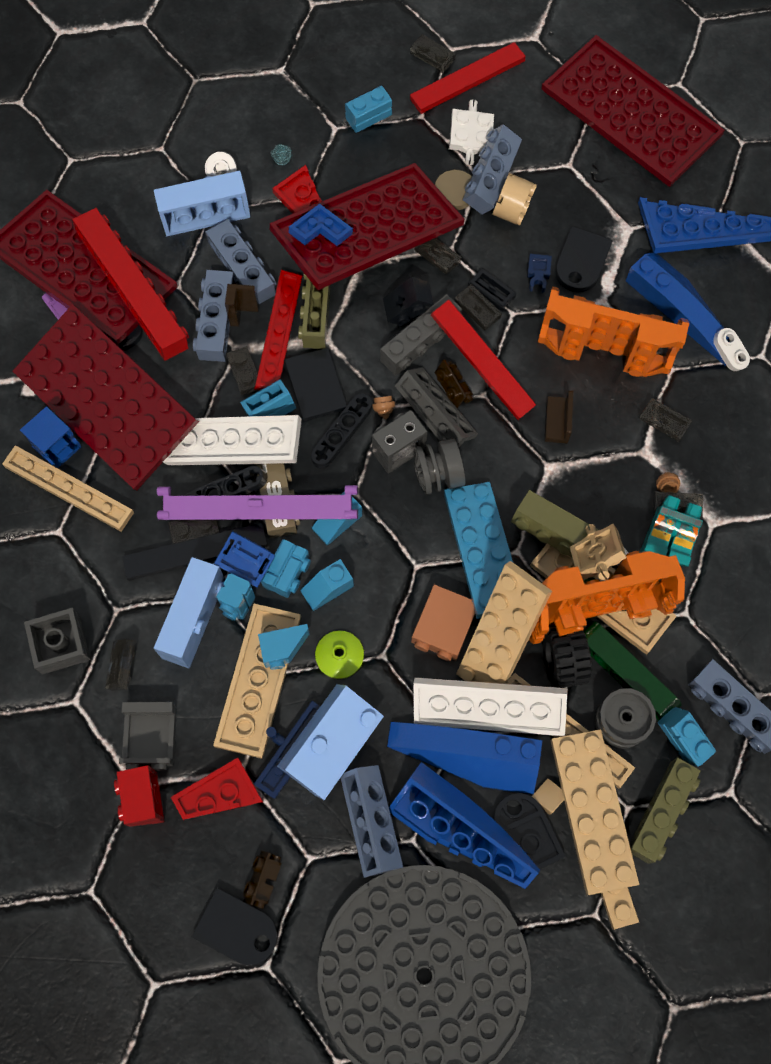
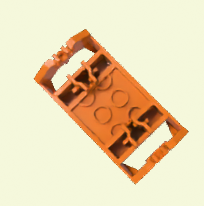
(612, 331)
(630, 588)

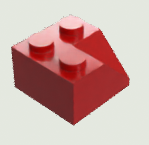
(139, 796)

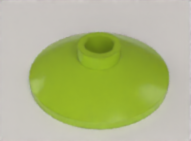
(341, 666)

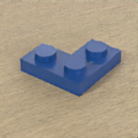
(322, 222)

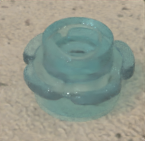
(281, 158)

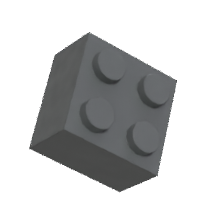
(56, 641)

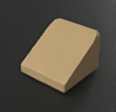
(549, 796)

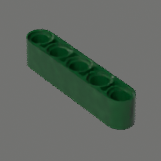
(627, 669)

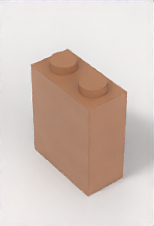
(444, 623)

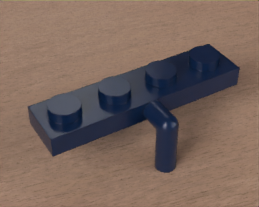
(273, 778)

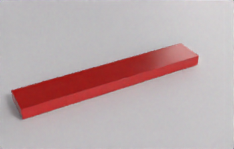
(467, 77)
(278, 329)
(483, 359)

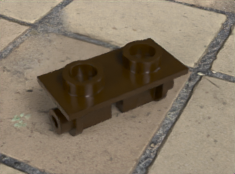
(448, 376)
(257, 888)

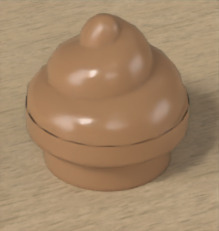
(383, 406)
(668, 482)

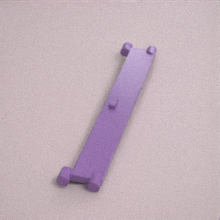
(257, 506)

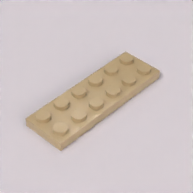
(504, 627)
(638, 631)
(253, 688)
(594, 812)

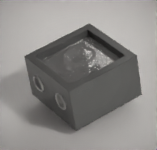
(396, 442)

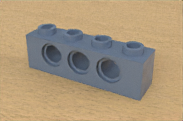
(492, 169)
(226, 234)
(213, 347)
(734, 692)
(371, 820)

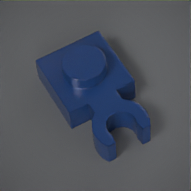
(539, 270)

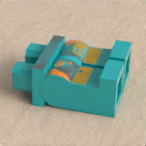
(673, 531)

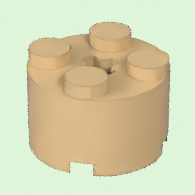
(514, 199)

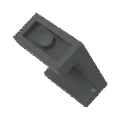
(148, 735)

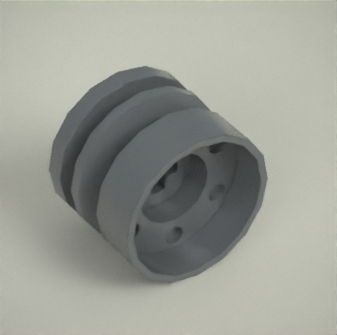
(439, 466)

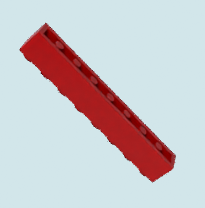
(131, 284)

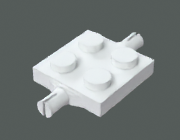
(469, 130)

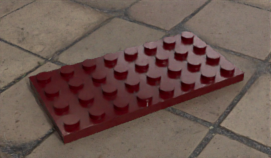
(632, 110)
(386, 221)
(52, 256)
(105, 397)

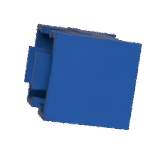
(51, 437)
(244, 559)

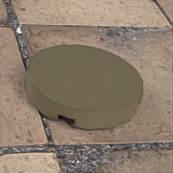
(452, 186)

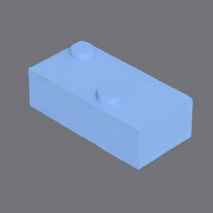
(202, 203)
(189, 613)
(330, 741)

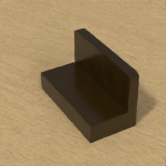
(240, 299)
(559, 418)

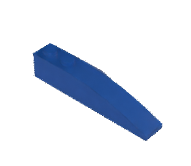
(675, 298)
(477, 756)
(452, 819)

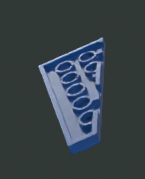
(699, 227)

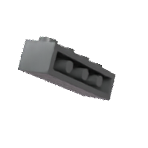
(413, 340)

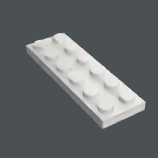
(239, 441)
(490, 706)

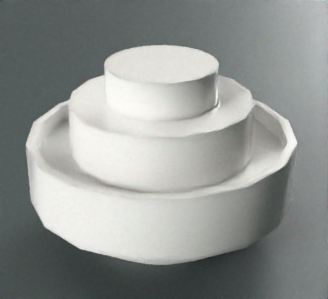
(219, 164)

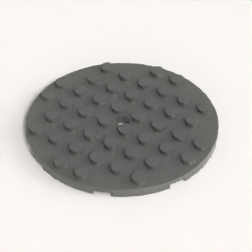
(416, 922)

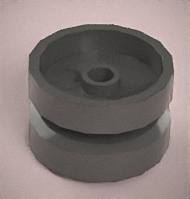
(636, 710)

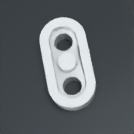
(730, 350)

